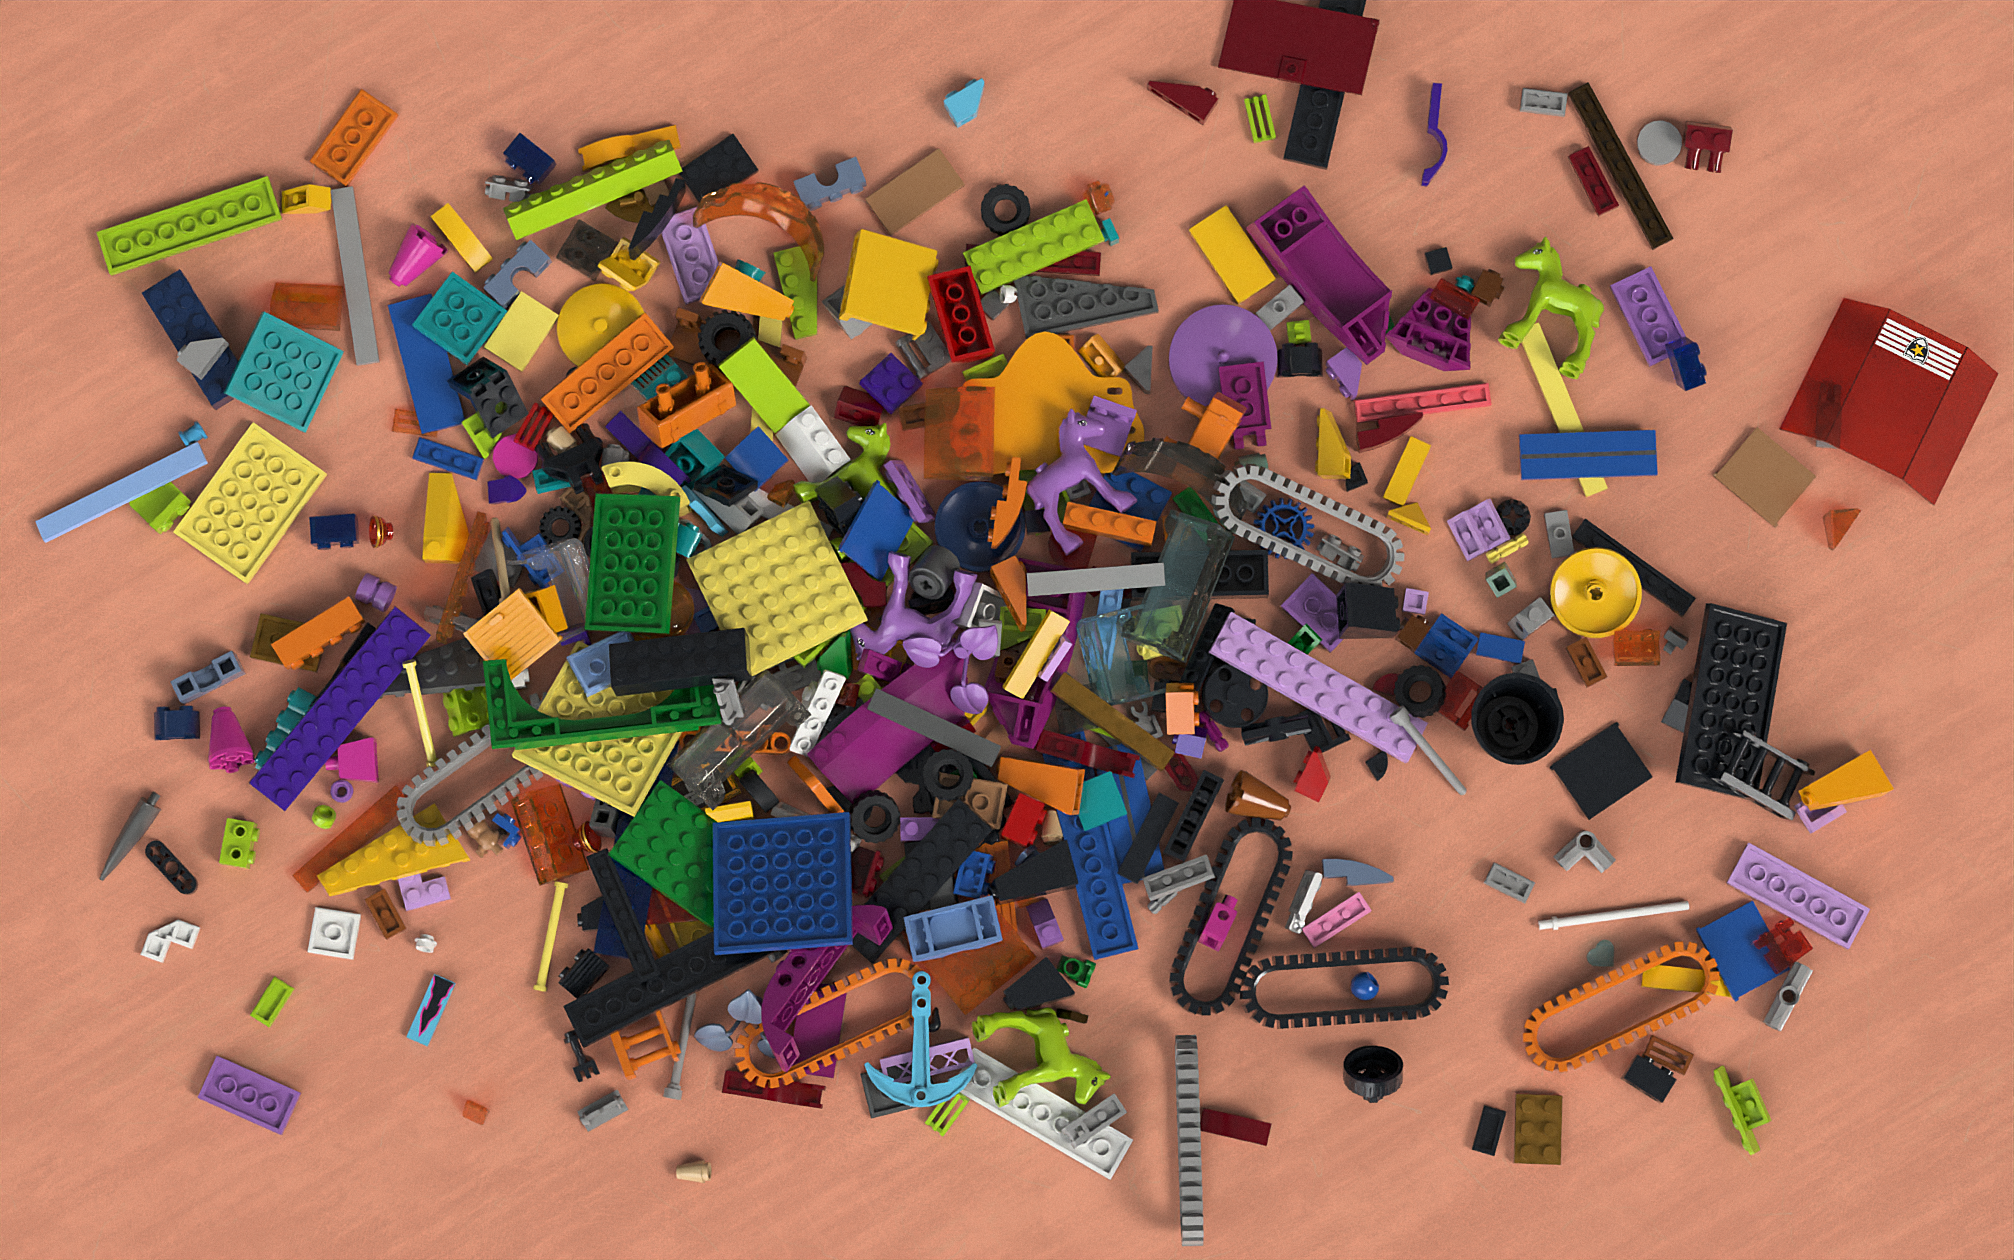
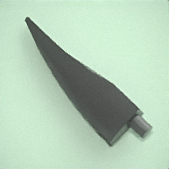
(132, 831)

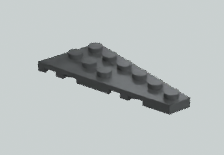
(1075, 305)

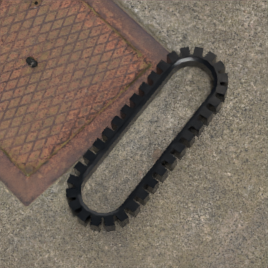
(1258, 920)
(1348, 960)

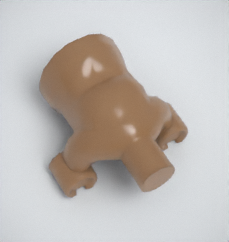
(486, 838)

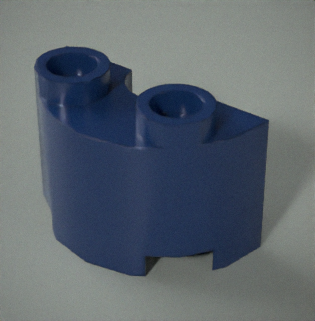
(176, 723)

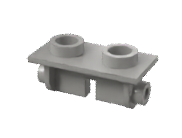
(499, 187)
(1333, 546)
(727, 699)
(602, 1110)

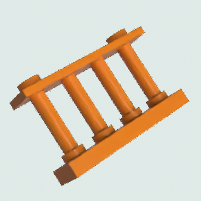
(623, 1043)

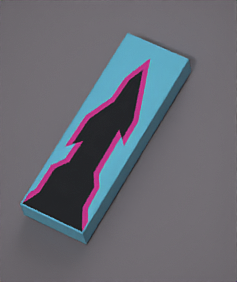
(431, 1010)

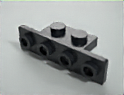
(1201, 659)

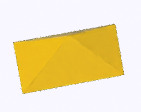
(1411, 517)

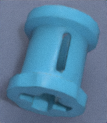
(192, 434)

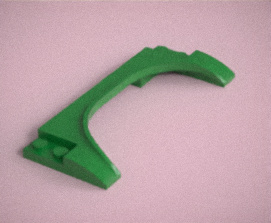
(523, 727)

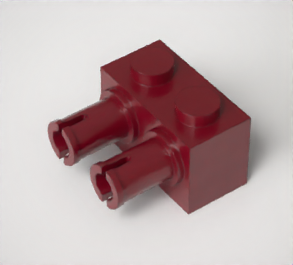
(1709, 137)

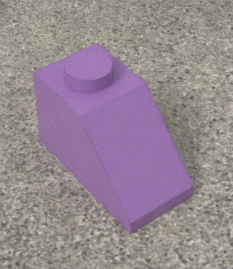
(1044, 923)

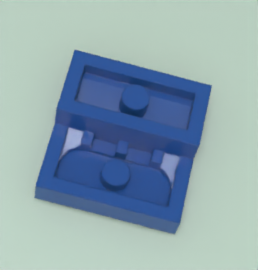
(757, 457)
(1446, 645)

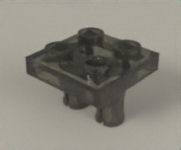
(585, 249)

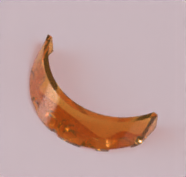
(770, 204)

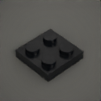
(725, 485)

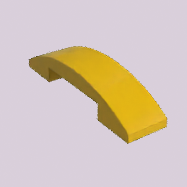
(1680, 980)

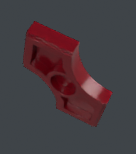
(872, 592)

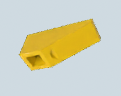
(1333, 454)

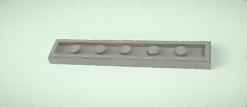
(1095, 579)

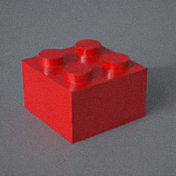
(1023, 821)

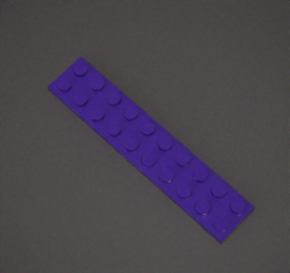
(339, 708)

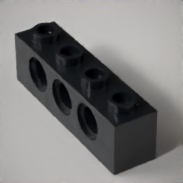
(1193, 816)

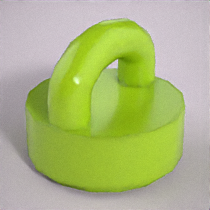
(324, 816)

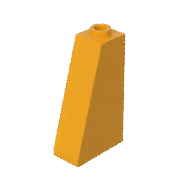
(741, 293)
(1850, 783)

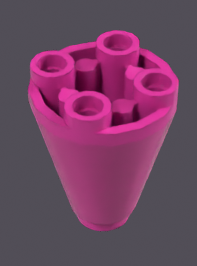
(228, 743)

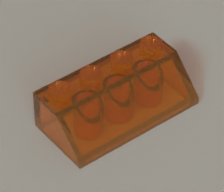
(549, 834)

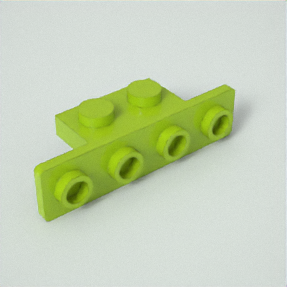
(1745, 1106)

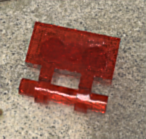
(1787, 951)

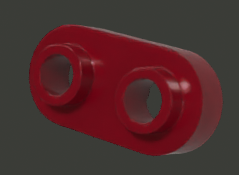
(1181, 770)

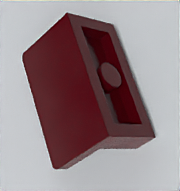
(858, 408)

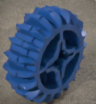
(1276, 519)

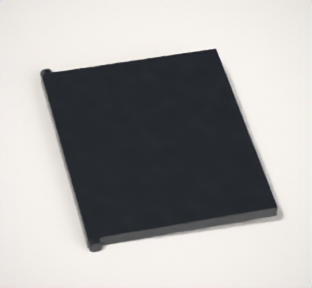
(1602, 771)

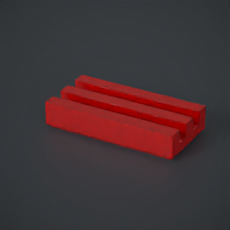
(542, 411)

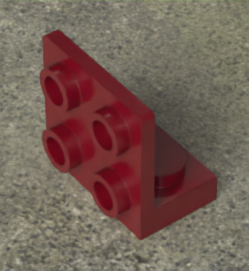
(863, 870)

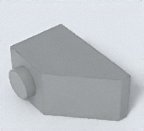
(201, 355)

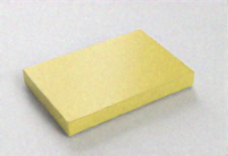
(521, 331)

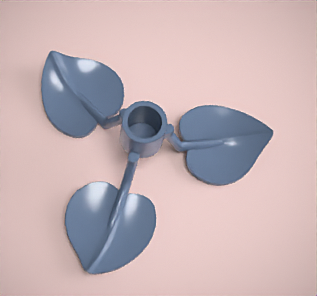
(742, 1008)

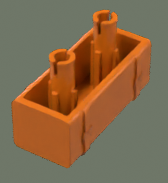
(686, 405)
(1215, 423)

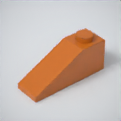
(1010, 581)

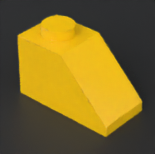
(306, 199)

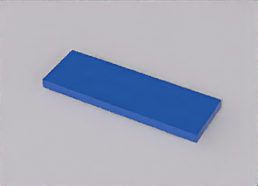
(426, 369)

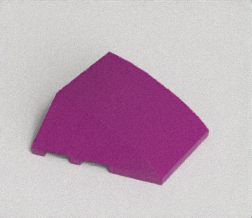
(1433, 335)

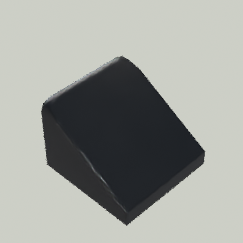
(1035, 522)

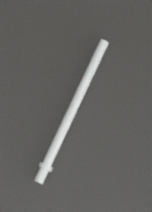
(1556, 922)

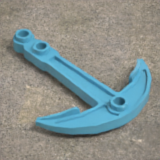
(920, 1074)

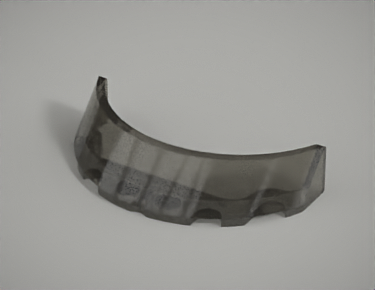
(1183, 464)

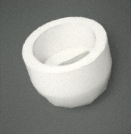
(1007, 294)

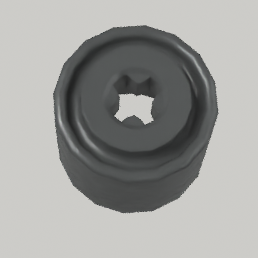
(933, 572)

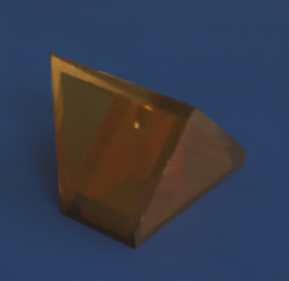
(1837, 524)

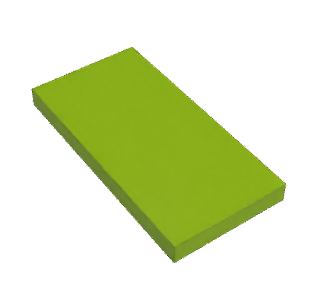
(763, 384)

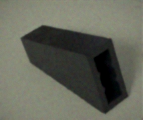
(1039, 876)

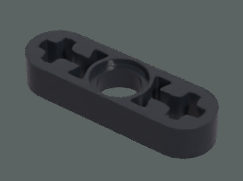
(164, 851)

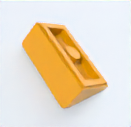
(1101, 357)

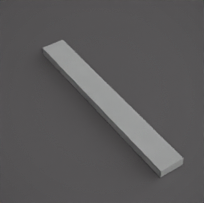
(355, 276)

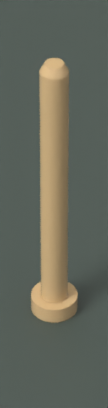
(500, 559)

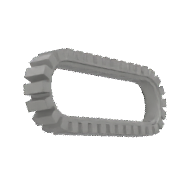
(1313, 498)
(429, 835)
(1189, 1140)

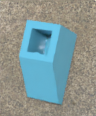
(964, 105)

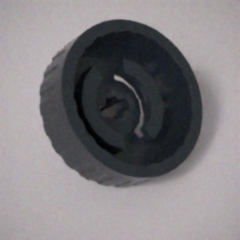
(1374, 1061)

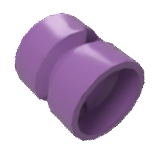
(373, 591)

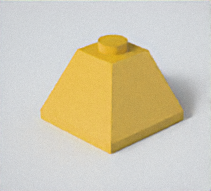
(732, 812)

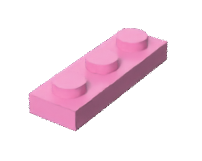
(1336, 920)

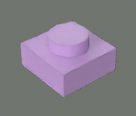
(1415, 601)

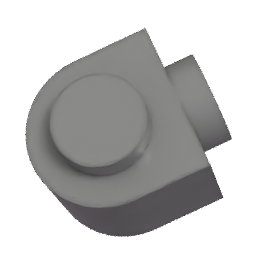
(614, 454)

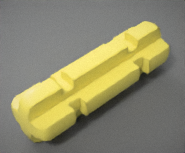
(1507, 548)

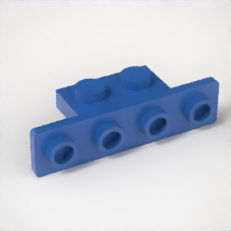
(538, 577)

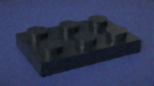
(718, 168)

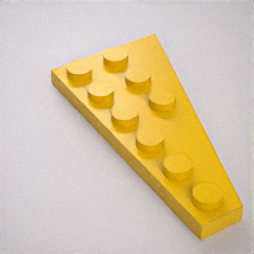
(393, 857)

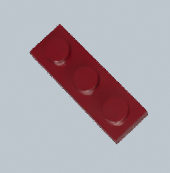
(1593, 181)

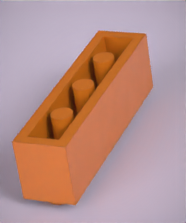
(1109, 524)
(318, 633)

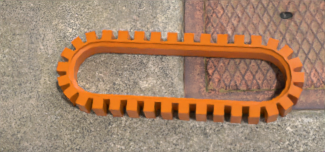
(1615, 980)
(837, 1050)

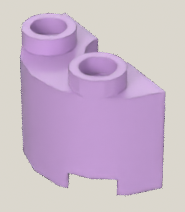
(1818, 818)

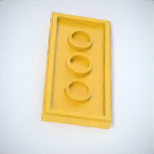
(1232, 254)

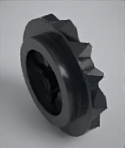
(1519, 509)

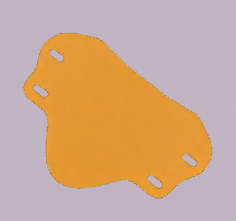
(1037, 394)

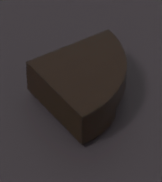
(1071, 1015)

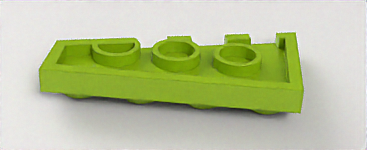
(796, 285)

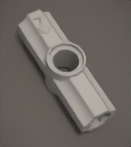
(1794, 983)

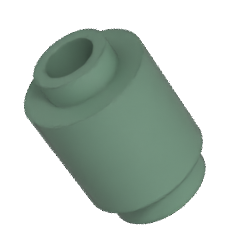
(1256, 458)

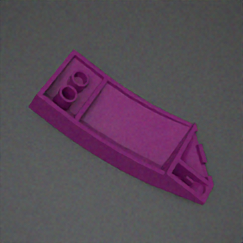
(1325, 273)
(872, 748)

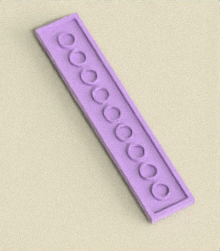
(1314, 686)

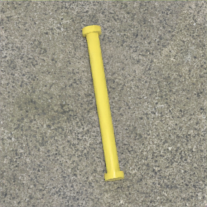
(420, 711)
(550, 936)

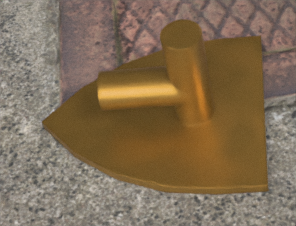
(630, 206)

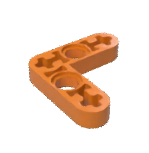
(814, 785)

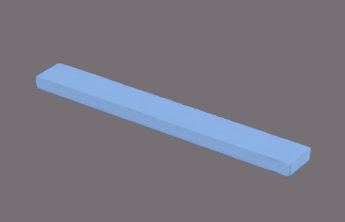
(121, 492)

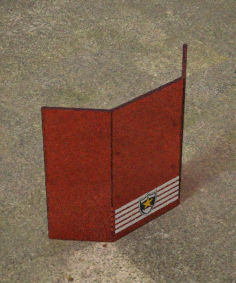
(1892, 395)

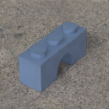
(849, 180)
(528, 258)
(198, 683)

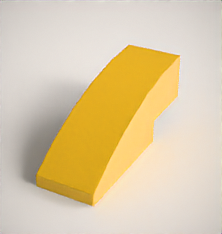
(461, 237)

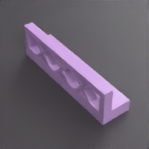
(938, 1049)

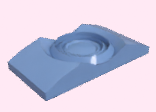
(953, 929)

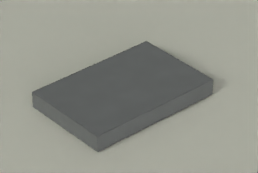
(878, 1102)

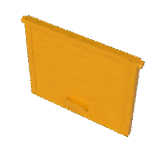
(513, 633)

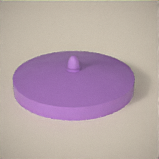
(1216, 339)

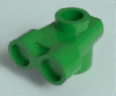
(1080, 972)

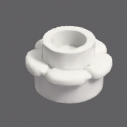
(425, 943)

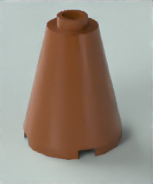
(1255, 799)

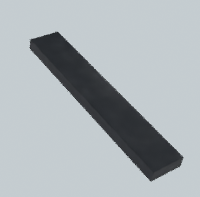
(1651, 579)
(623, 915)

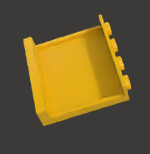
(888, 283)

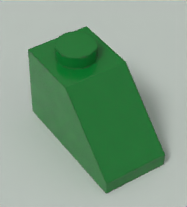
(837, 656)

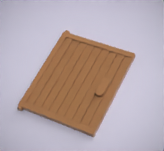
(1765, 476)

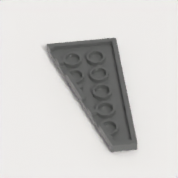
(443, 670)

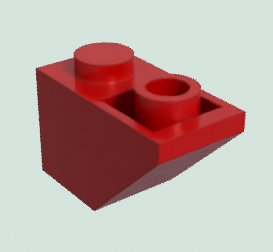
(1315, 776)

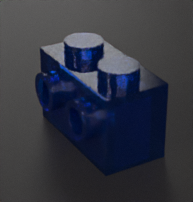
(529, 159)
(1685, 363)
(334, 530)

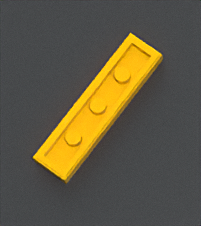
(1036, 654)

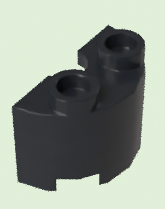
(1299, 361)

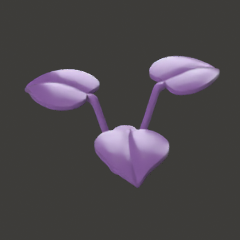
(976, 640)

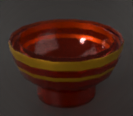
(379, 531)
(586, 839)

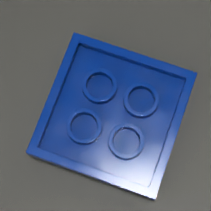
(1150, 498)

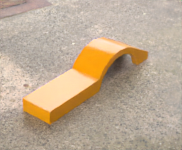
(624, 146)

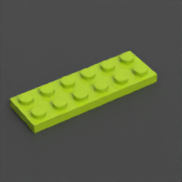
(1034, 246)

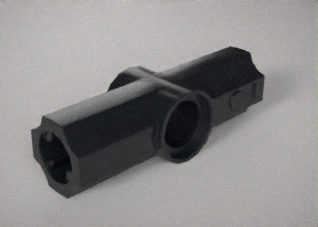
(1276, 729)

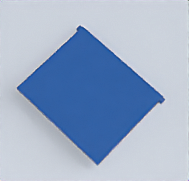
(876, 531)
(1733, 948)

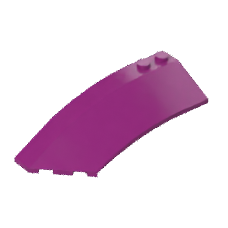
(1027, 716)

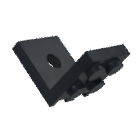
(485, 387)

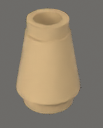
(1051, 829)
(695, 1171)

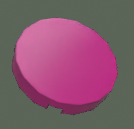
(513, 458)

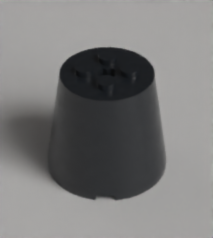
(1531, 708)

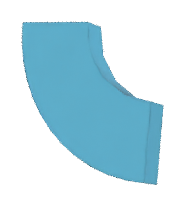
(705, 512)

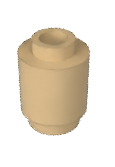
(560, 439)

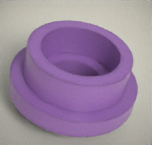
(336, 786)

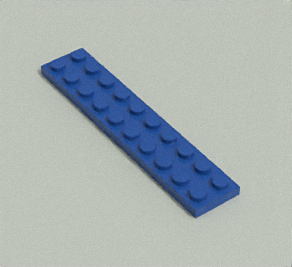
(1099, 885)

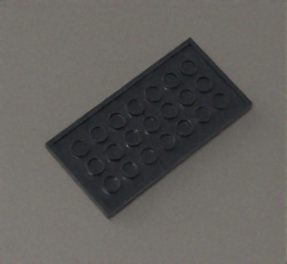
(1729, 691)

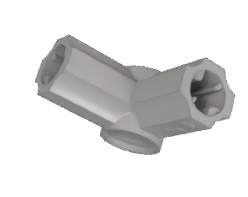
(1595, 852)

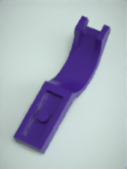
(1432, 128)
(643, 447)

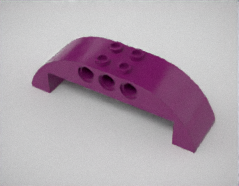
(801, 975)

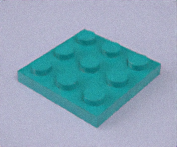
(459, 318)

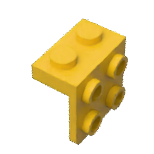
(630, 273)

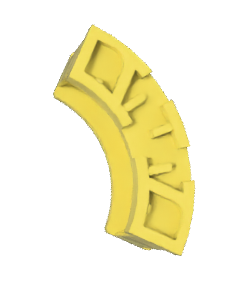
(632, 476)

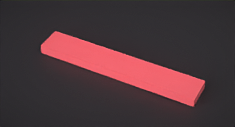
(1424, 401)

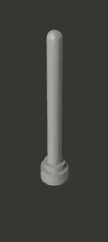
(1401, 717)
(673, 1089)

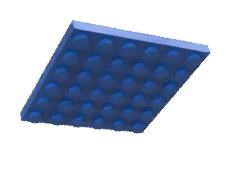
(782, 883)

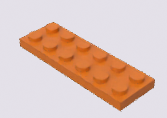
(607, 372)

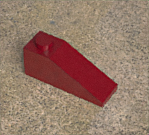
(1189, 99)

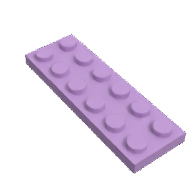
(1798, 896)

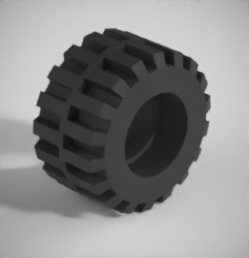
(718, 324)

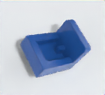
(506, 823)

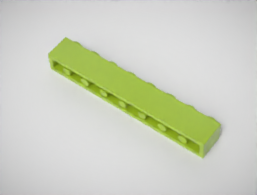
(592, 189)

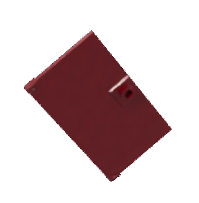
(1299, 44)

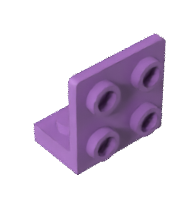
(1117, 425)

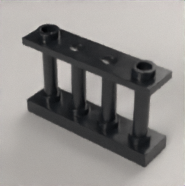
(1745, 786)

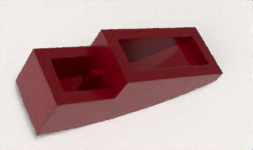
(1387, 431)
(1235, 1127)

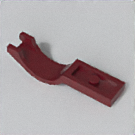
(1086, 753)
(793, 1093)

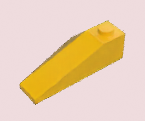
(444, 522)

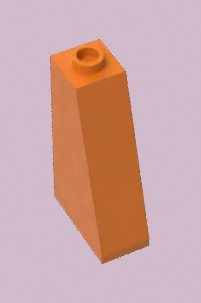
(1048, 782)

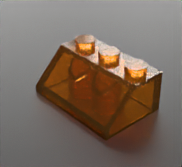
(308, 305)

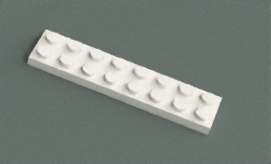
(1044, 1116)

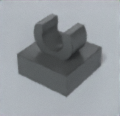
(1674, 639)

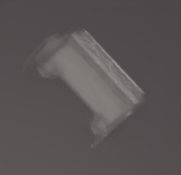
(569, 573)

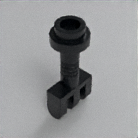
(584, 1065)

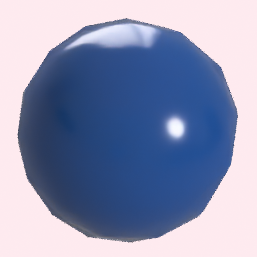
(1364, 986)

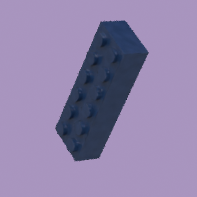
(188, 321)

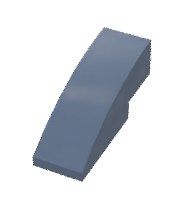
(1355, 872)

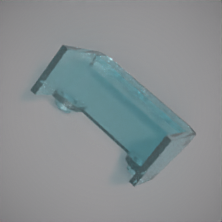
(1109, 659)

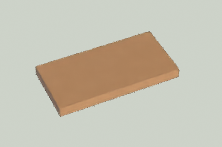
(915, 192)

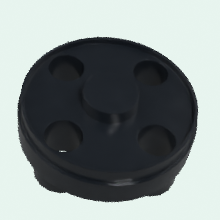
(1233, 697)

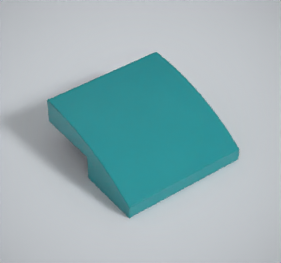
(1100, 802)

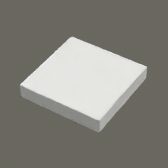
(334, 933)

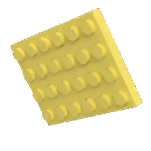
(250, 503)

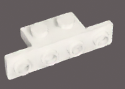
(819, 701)

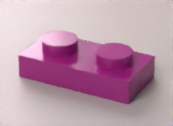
(879, 666)

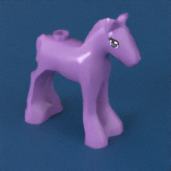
(1070, 470)
(904, 622)

